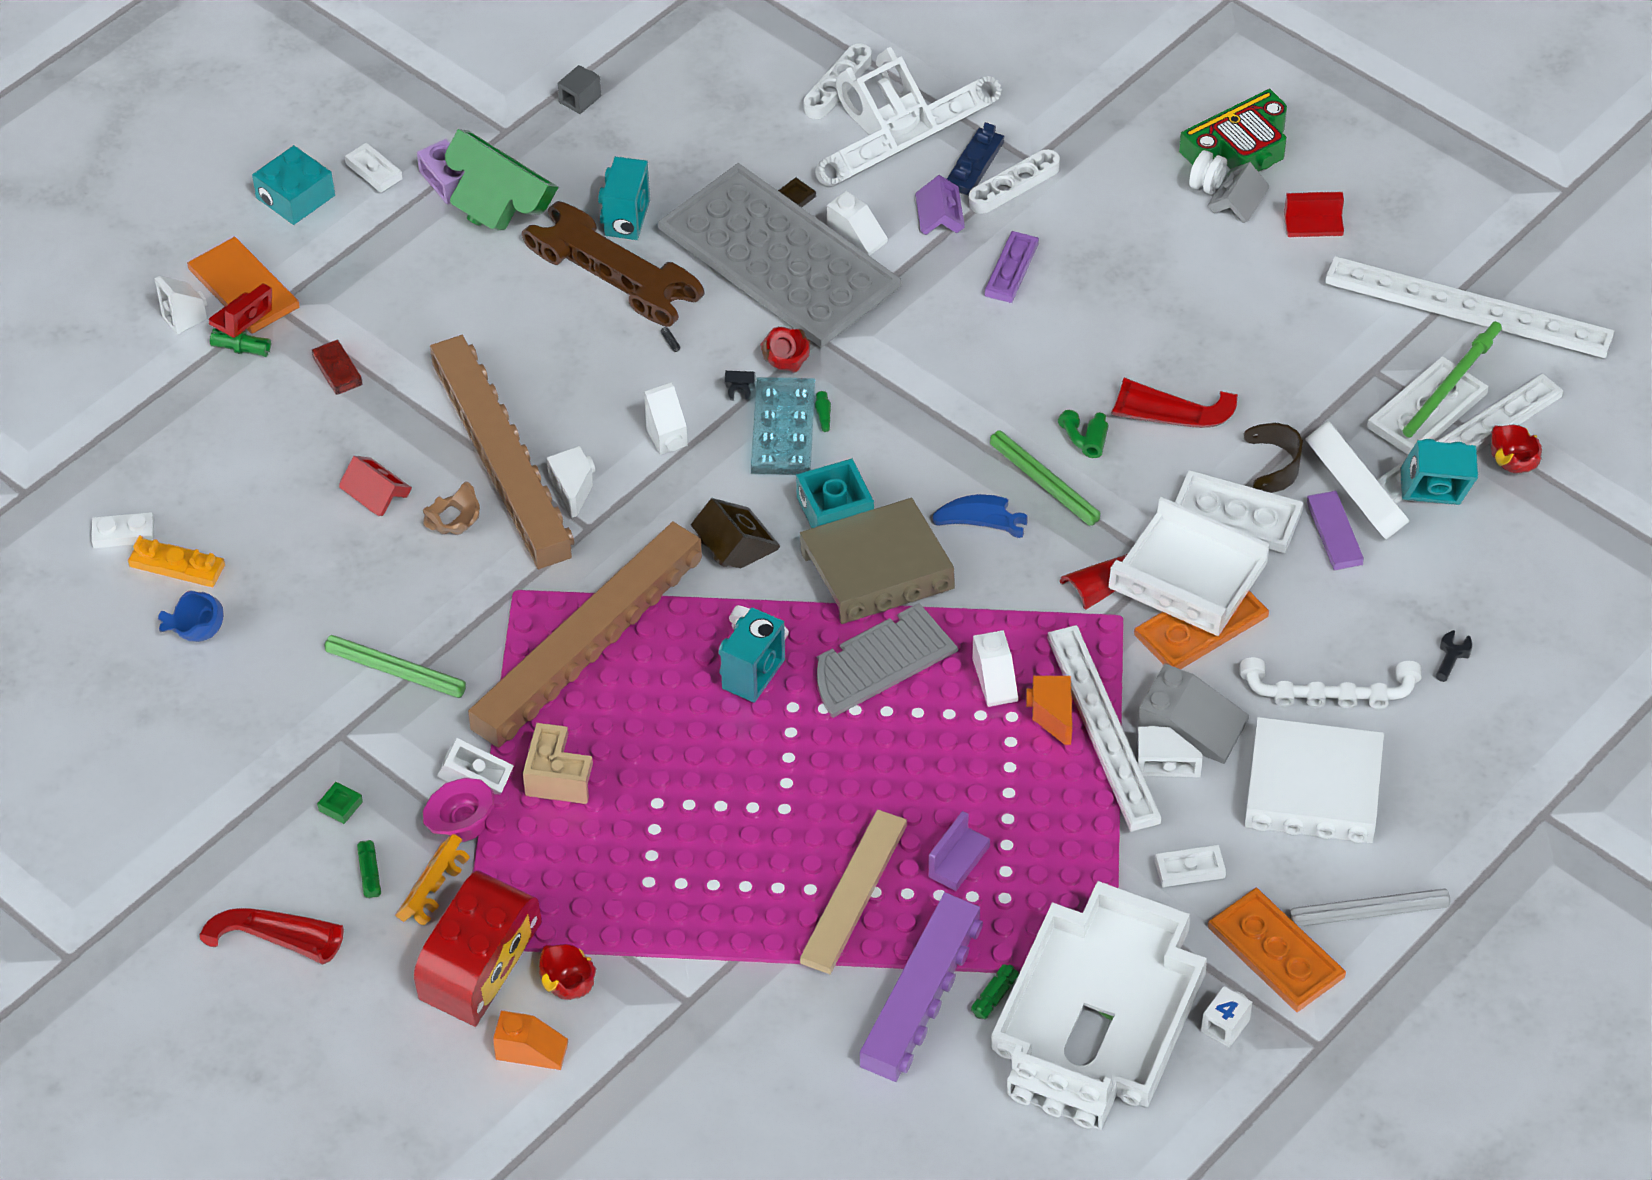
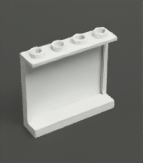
(1190, 567)
(1315, 780)

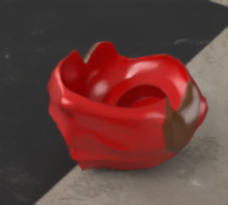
(786, 348)

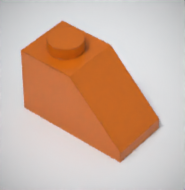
(1052, 705)
(528, 1041)

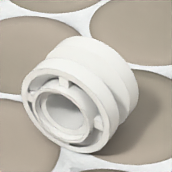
(1208, 172)

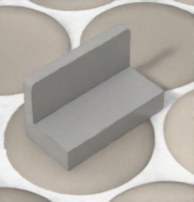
(1240, 191)

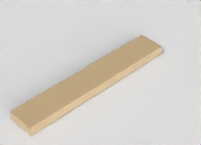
(853, 892)

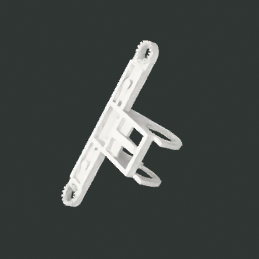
(902, 120)

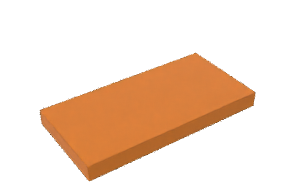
(232, 270)
(1182, 643)
(1276, 949)

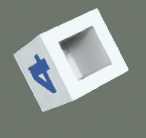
(1226, 1016)

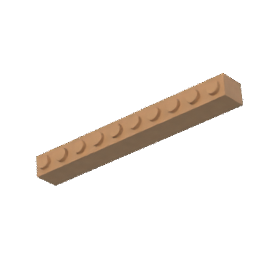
(501, 452)
(585, 635)

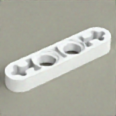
(830, 99)
(1011, 177)

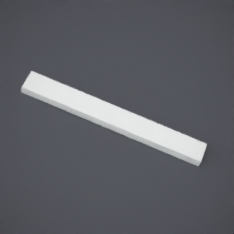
(1477, 431)
(1104, 729)

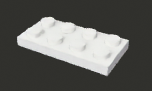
(1401, 409)
(1243, 508)

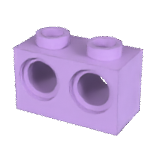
(436, 172)

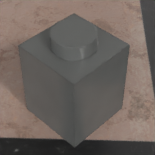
(579, 89)

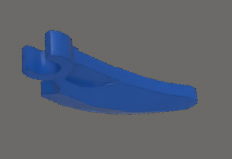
(981, 511)

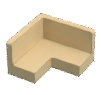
(551, 771)

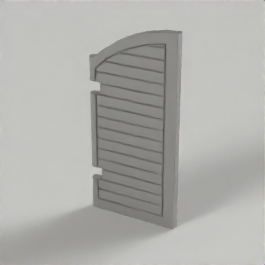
(880, 659)

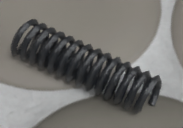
(666, 335)

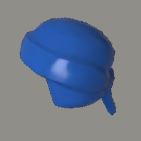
(195, 617)

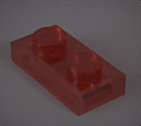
(337, 367)

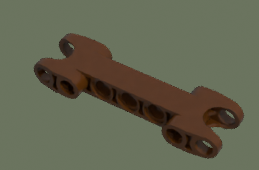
(648, 286)

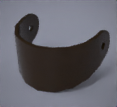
(1283, 437)

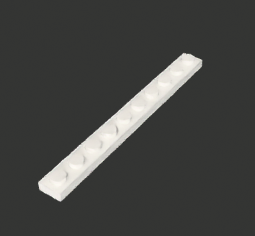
(1470, 307)

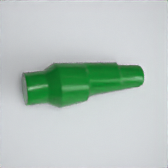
(823, 409)

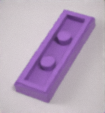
(1011, 266)
(1335, 530)

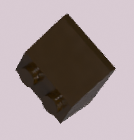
(733, 534)

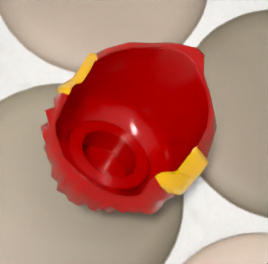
(1515, 448)
(566, 971)

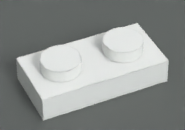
(373, 167)
(121, 529)
(1190, 866)

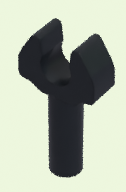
(1452, 653)

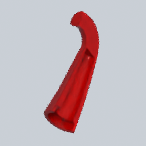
(1152, 405)
(1092, 581)
(301, 934)

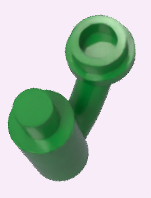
(1094, 440)

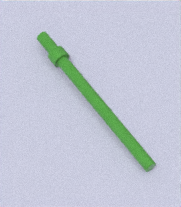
(1480, 345)

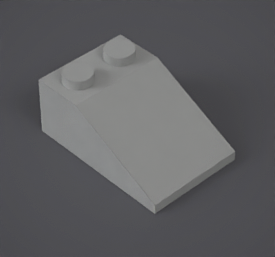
(1193, 712)

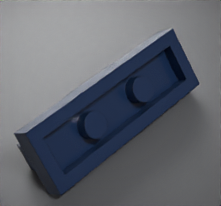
(976, 158)

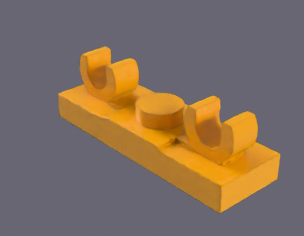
(176, 562)
(432, 879)

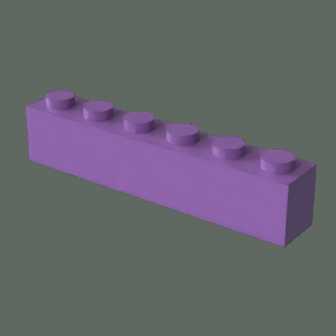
(920, 988)

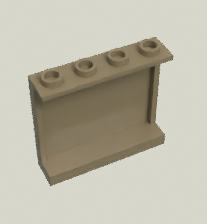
(878, 559)

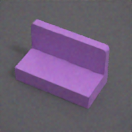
(939, 204)
(957, 853)

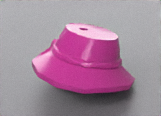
(459, 808)

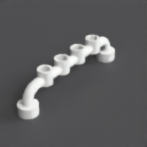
(1347, 693)

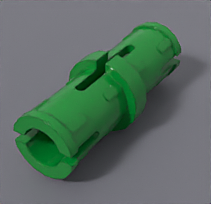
(241, 343)

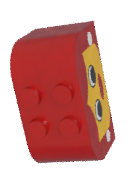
(475, 946)

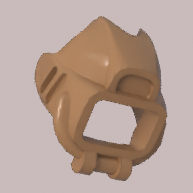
(464, 501)

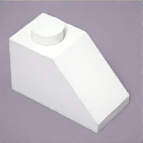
(855, 223)
(180, 304)
(665, 419)
(571, 477)
(995, 668)
(1166, 753)
(471, 762)

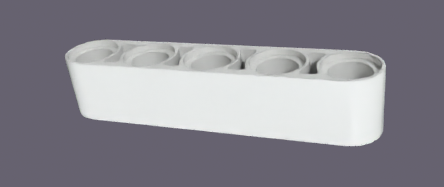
(1357, 480)

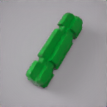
(369, 869)
(994, 991)

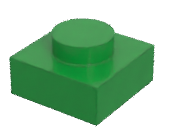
(340, 802)

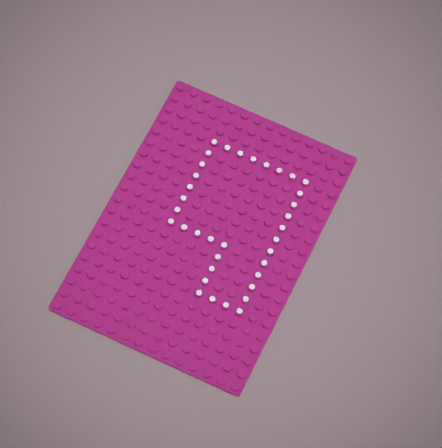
(735, 818)

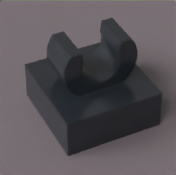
(740, 380)

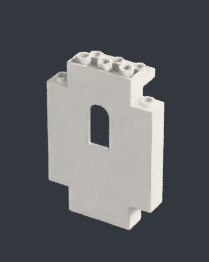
(1114, 959)

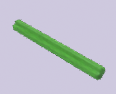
(1045, 478)
(395, 666)

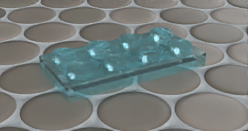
(783, 426)

